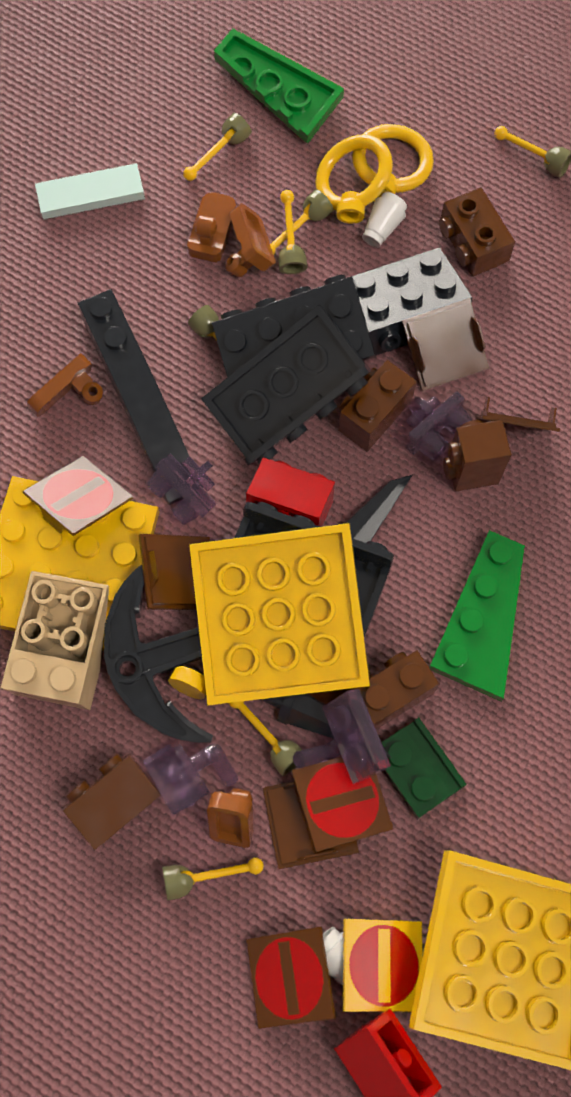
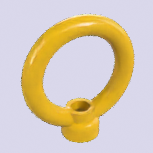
(403, 133)
(351, 204)

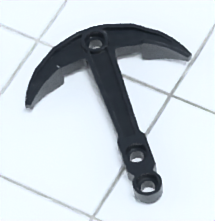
(150, 660)

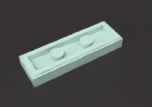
(89, 191)

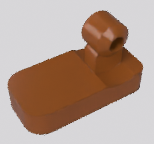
(211, 227)
(254, 243)
(72, 375)
(231, 817)

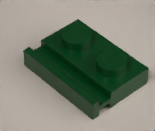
(420, 769)

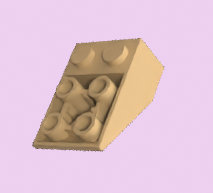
(58, 641)

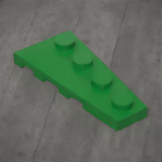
(285, 87)
(481, 627)

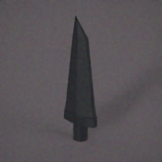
(372, 514)
(303, 712)

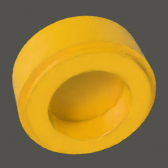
(188, 682)

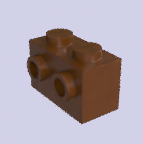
(476, 232)
(376, 405)
(477, 455)
(398, 687)
(111, 800)

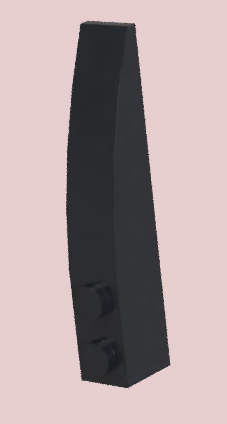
(133, 381)

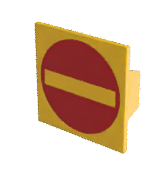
(381, 964)

